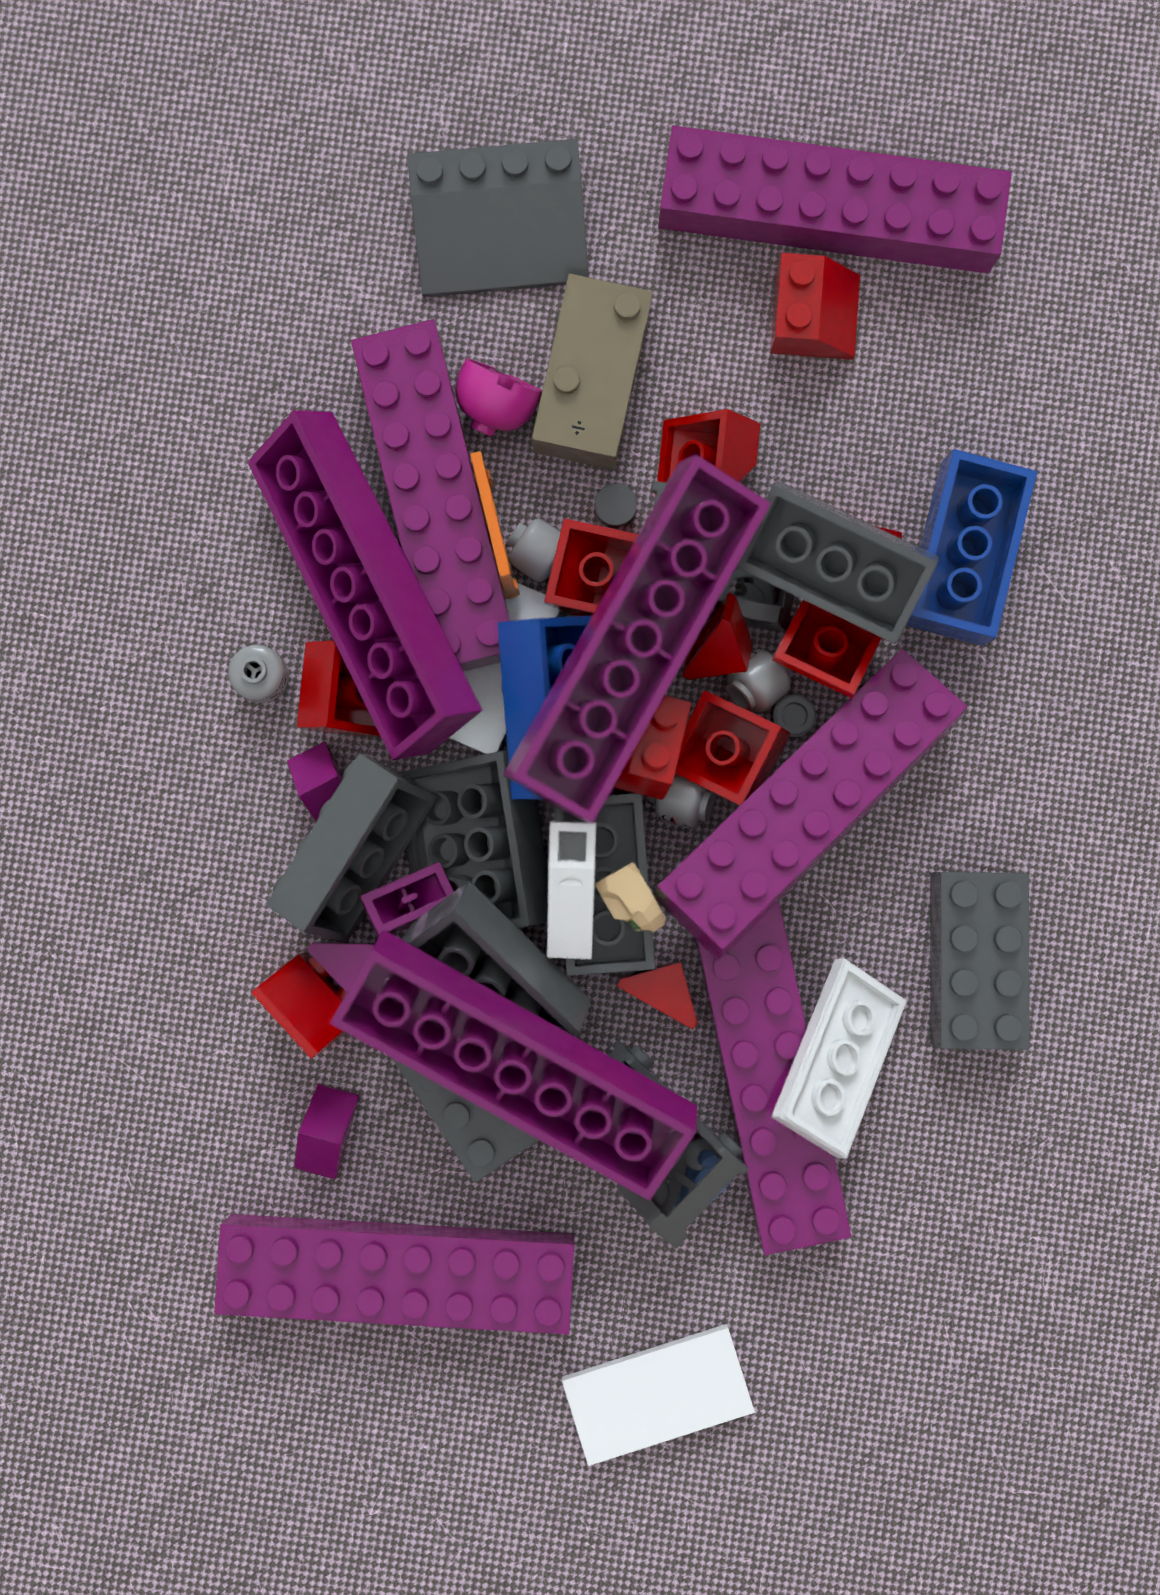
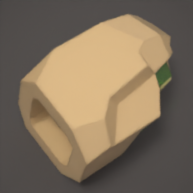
(631, 899)

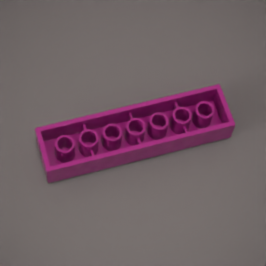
(834, 199)
(433, 486)
(363, 585)
(637, 639)
(809, 804)
(757, 1036)
(516, 1065)
(395, 1274)

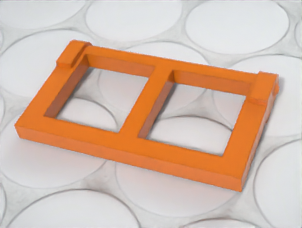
(484, 484)

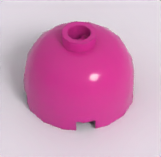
(494, 398)

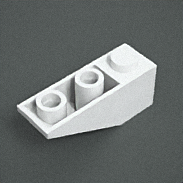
(571, 890)

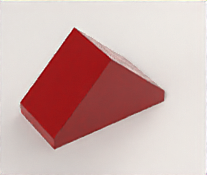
(721, 645)
(664, 990)

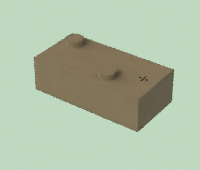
(591, 371)

